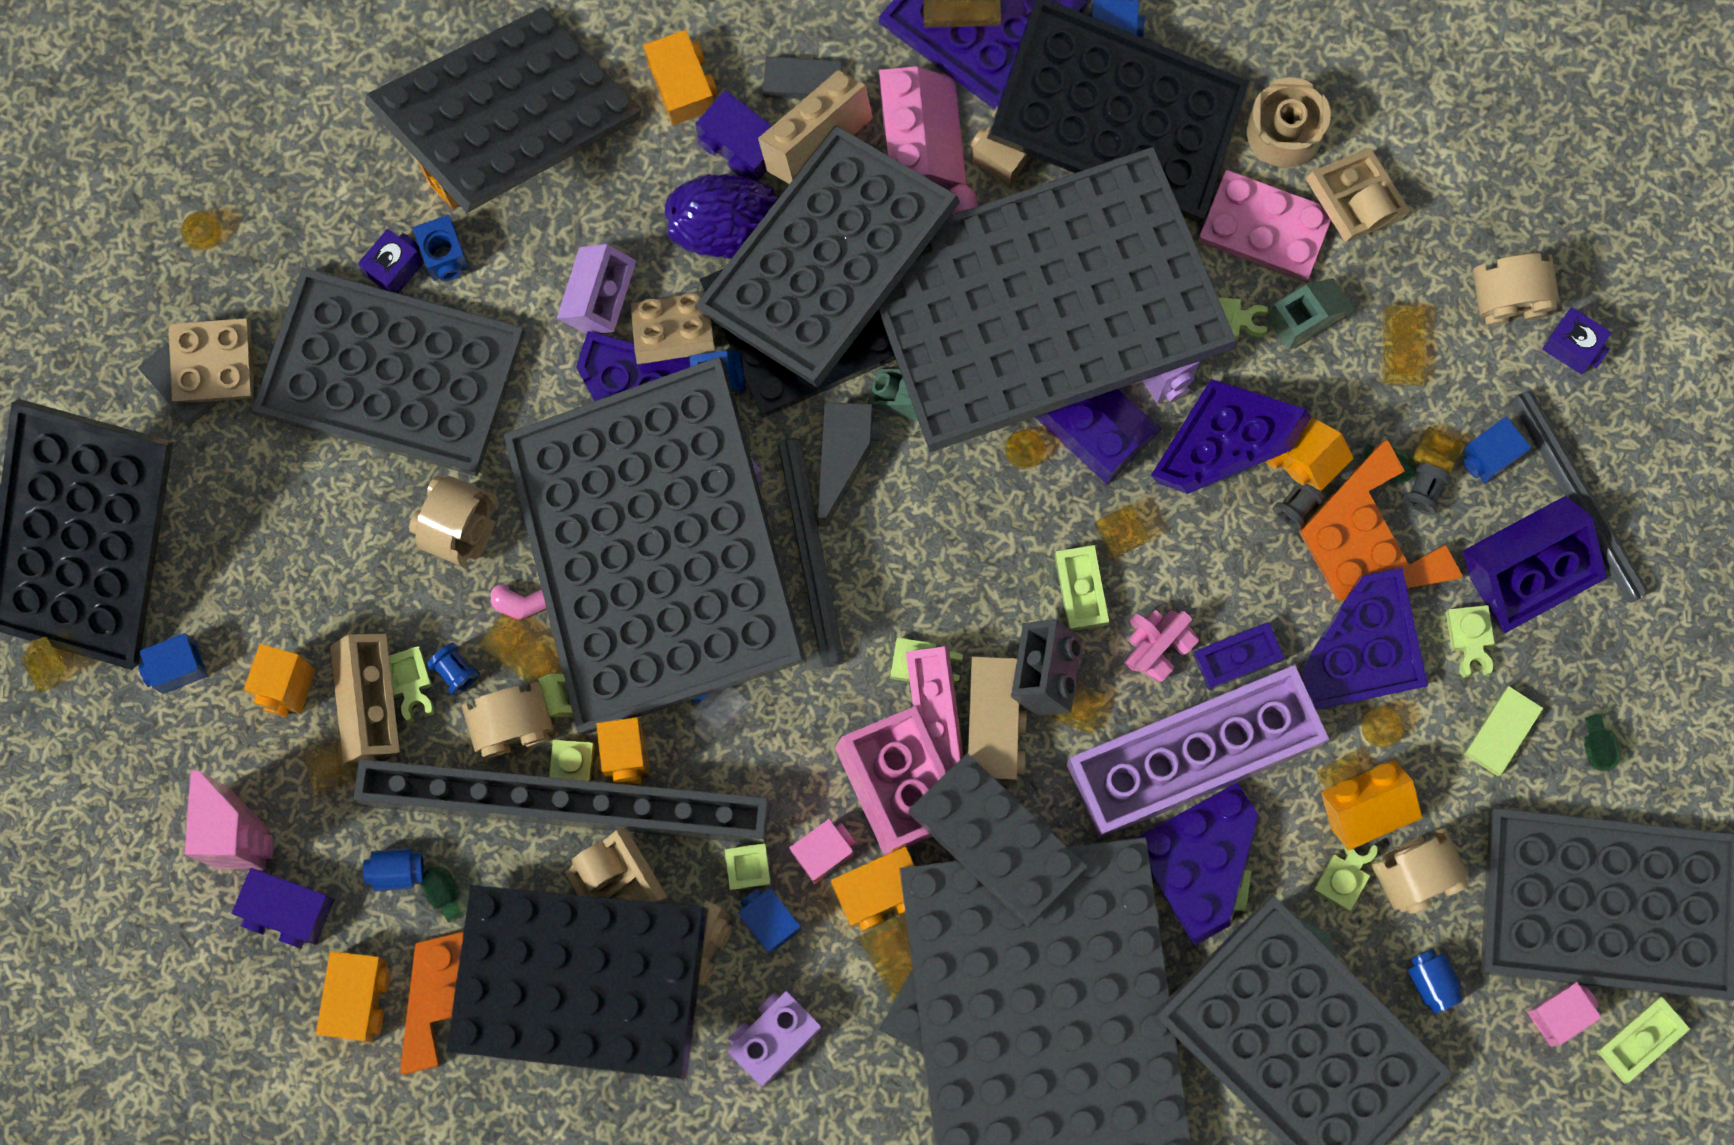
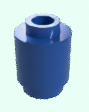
(394, 869)
(1435, 981)

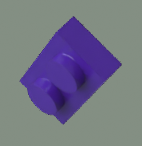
(1238, 656)

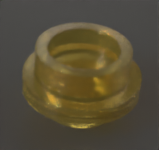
(201, 230)
(1025, 449)
(1382, 727)

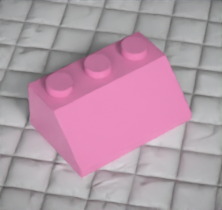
(923, 123)
(890, 771)
(223, 827)

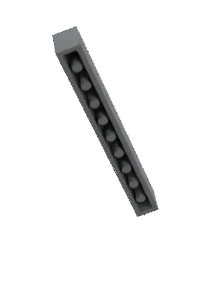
(562, 801)

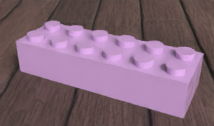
(1196, 752)

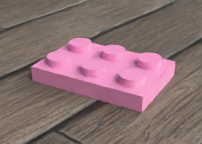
(1265, 226)

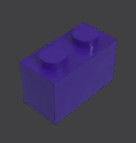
(733, 133)
(282, 907)

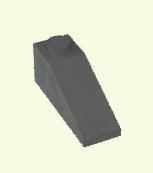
(845, 447)

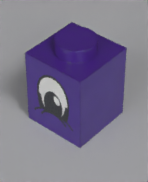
(391, 261)
(1578, 341)

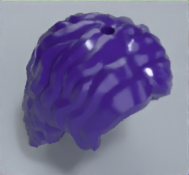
(717, 213)

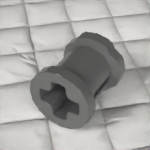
(1427, 488)
(1298, 504)

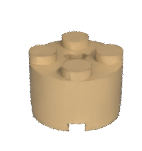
(1308, 118)
(1515, 287)
(454, 520)
(508, 719)
(1420, 871)

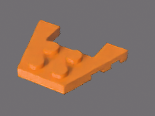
(1353, 539)
(429, 999)

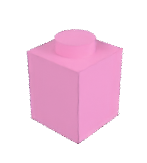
(823, 850)
(1565, 1013)

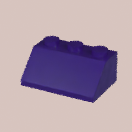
(1102, 431)
(1536, 563)

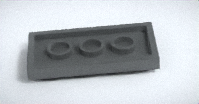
(998, 840)

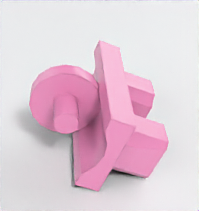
(1154, 637)

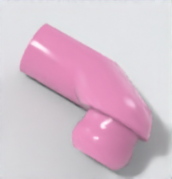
(515, 605)

